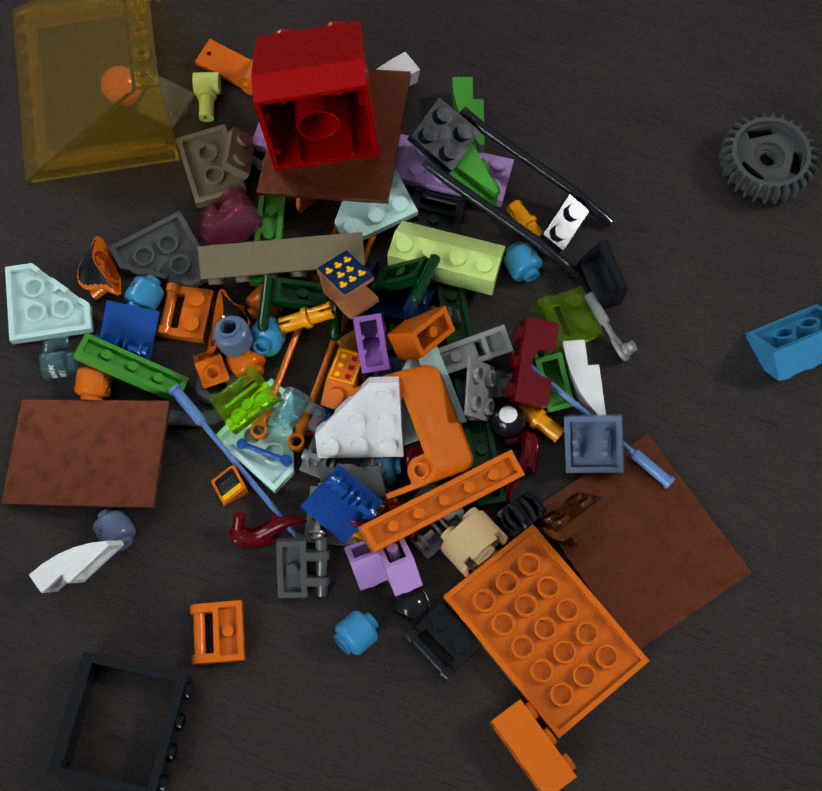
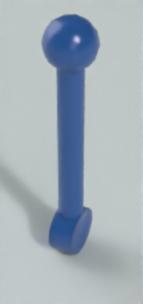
(286, 460)

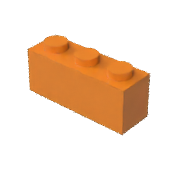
(533, 747)

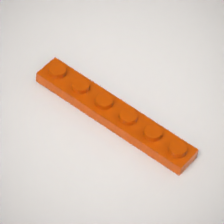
(441, 501)

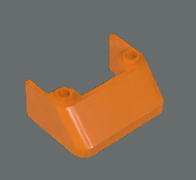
(436, 426)

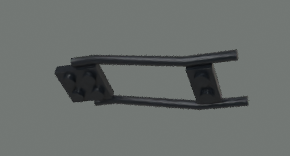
(445, 139)

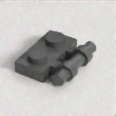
(293, 568)

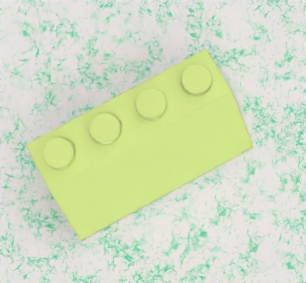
(463, 261)

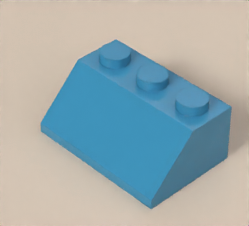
(789, 343)

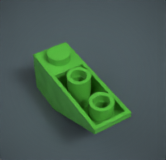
(475, 175)

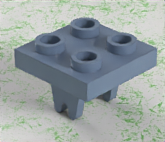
(594, 443)

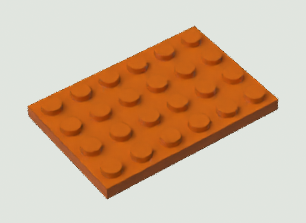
(545, 630)

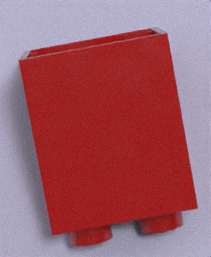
(314, 95)

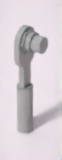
(623, 349)

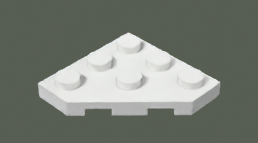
(365, 423)

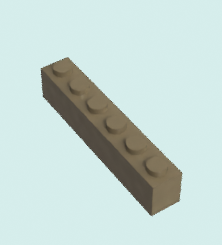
(275, 257)

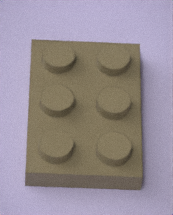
(203, 161)

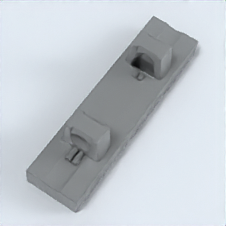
(489, 344)

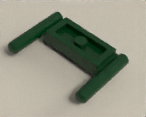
(410, 273)
(294, 295)

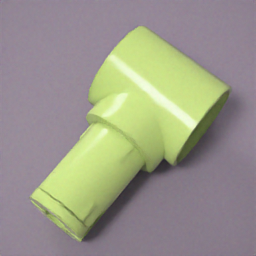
(206, 88)

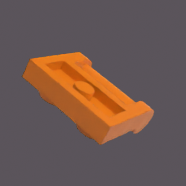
(194, 313)
(227, 632)

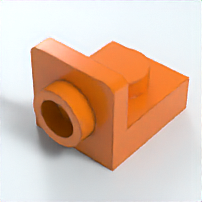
(211, 368)

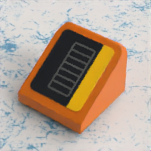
(229, 485)

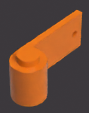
(228, 63)

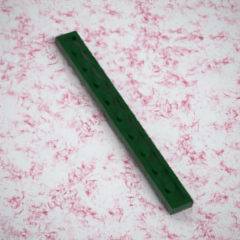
(478, 433)

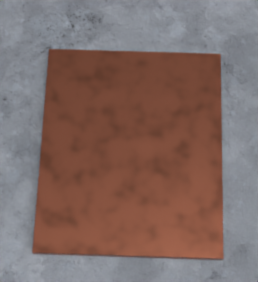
(353, 179)
(656, 550)

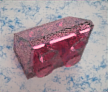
(230, 219)

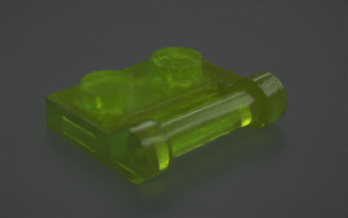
(576, 313)
(248, 404)

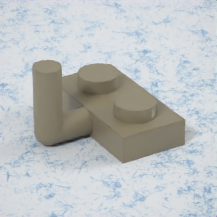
(239, 154)

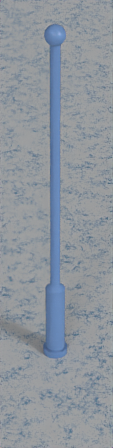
(199, 420)
(636, 455)

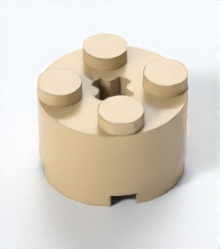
(472, 541)

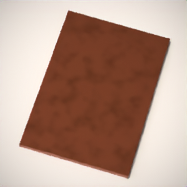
(87, 453)

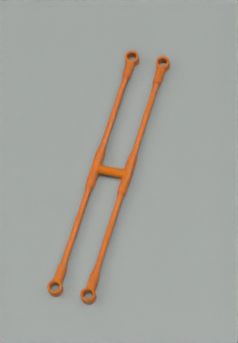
(301, 427)

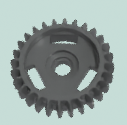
(780, 144)

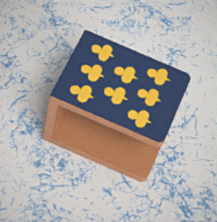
(345, 284)

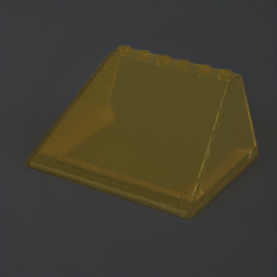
(89, 88)

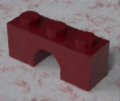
(526, 385)

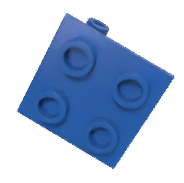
(130, 327)
(339, 500)

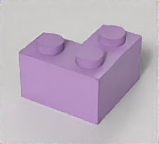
(391, 564)

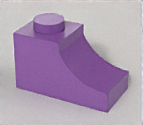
(372, 342)

